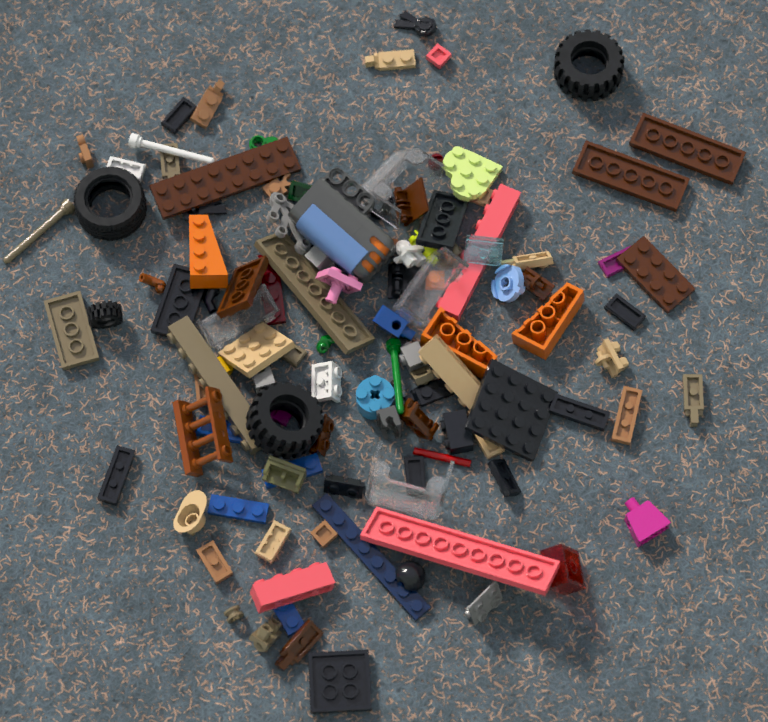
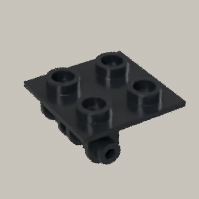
(399, 278)

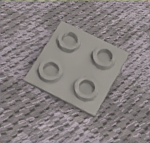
(488, 599)

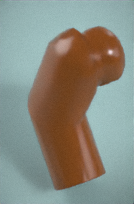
(153, 281)

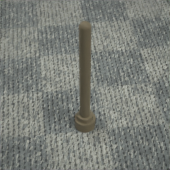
(65, 209)

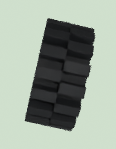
(105, 315)

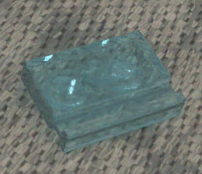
(483, 250)

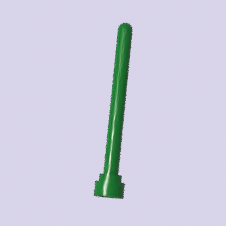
(393, 348)

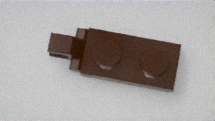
(299, 645)

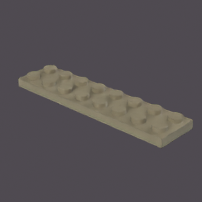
(300, 277)

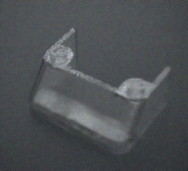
(390, 169)
(428, 286)
(218, 331)
(404, 497)

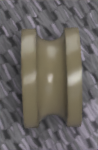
(233, 614)

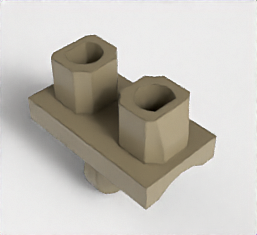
(266, 635)

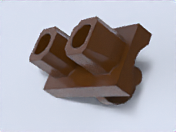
(537, 284)

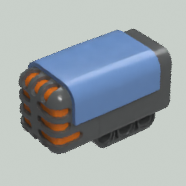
(340, 226)

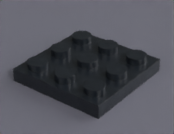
(339, 681)

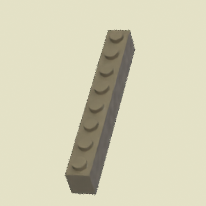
(211, 373)

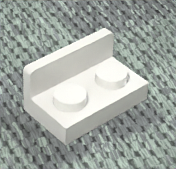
(326, 381)

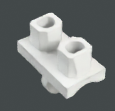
(409, 254)

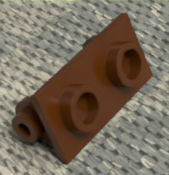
(322, 443)

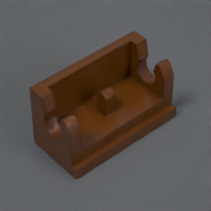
(417, 420)

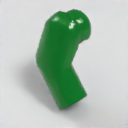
(324, 344)

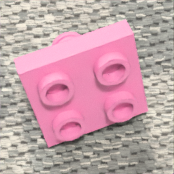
(338, 283)

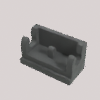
(389, 420)

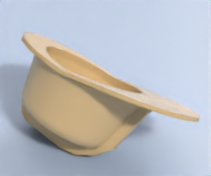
(191, 513)

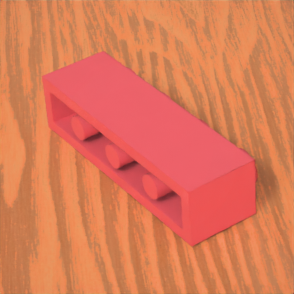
(292, 587)

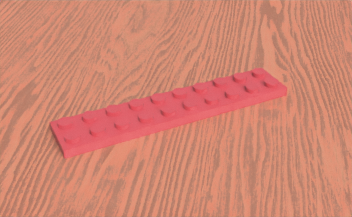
(460, 550)

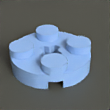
(515, 287)

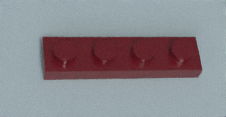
(273, 284)

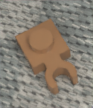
(85, 156)
(277, 186)

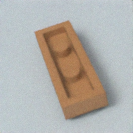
(626, 415)

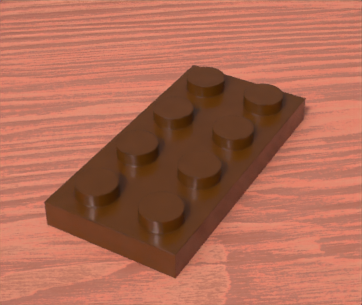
(655, 274)
(243, 287)

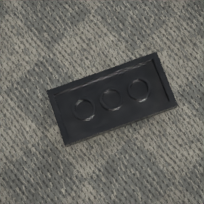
(442, 221)
(177, 301)

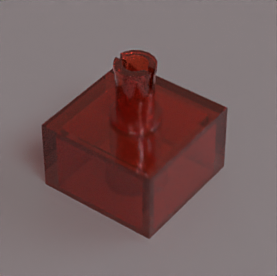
(570, 575)

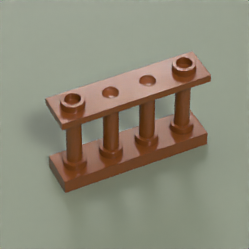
(187, 432)

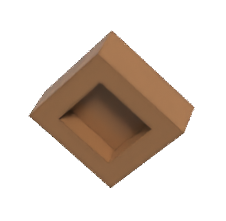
(324, 534)

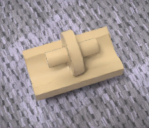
(609, 359)

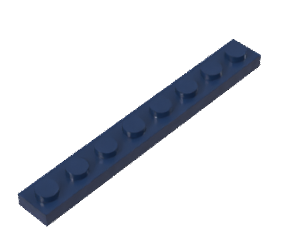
(370, 556)

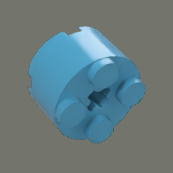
(375, 388)

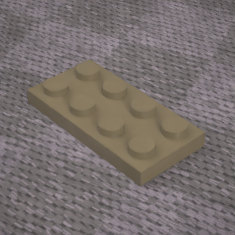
(71, 330)

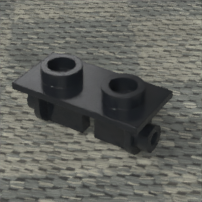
(336, 486)

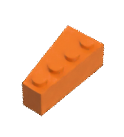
(206, 261)
(550, 321)
(466, 347)

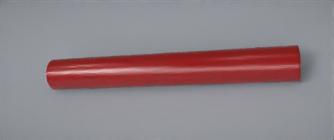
(442, 457)

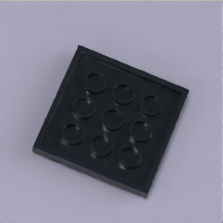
(510, 410)

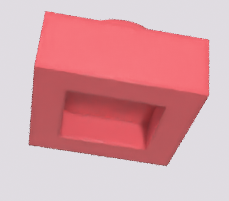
(438, 56)

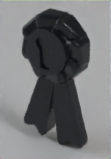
(422, 26)
(212, 208)

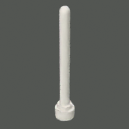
(136, 141)

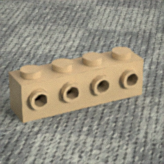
(451, 370)

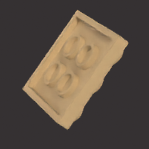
(256, 349)

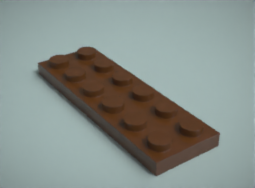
(687, 148)
(631, 176)

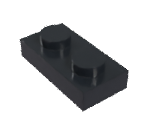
(504, 477)

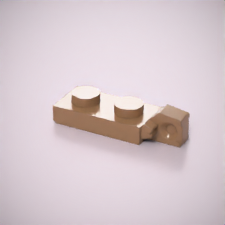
(208, 105)

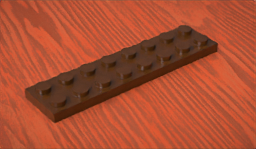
(224, 178)

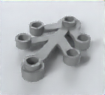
(279, 202)

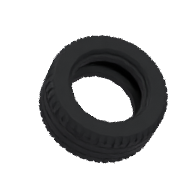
(103, 180)

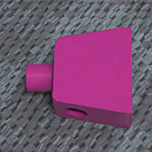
(644, 521)

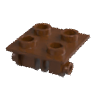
(411, 201)

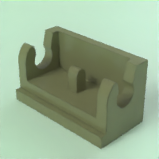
(284, 474)

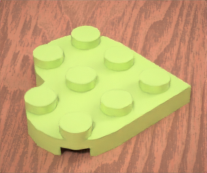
(470, 173)

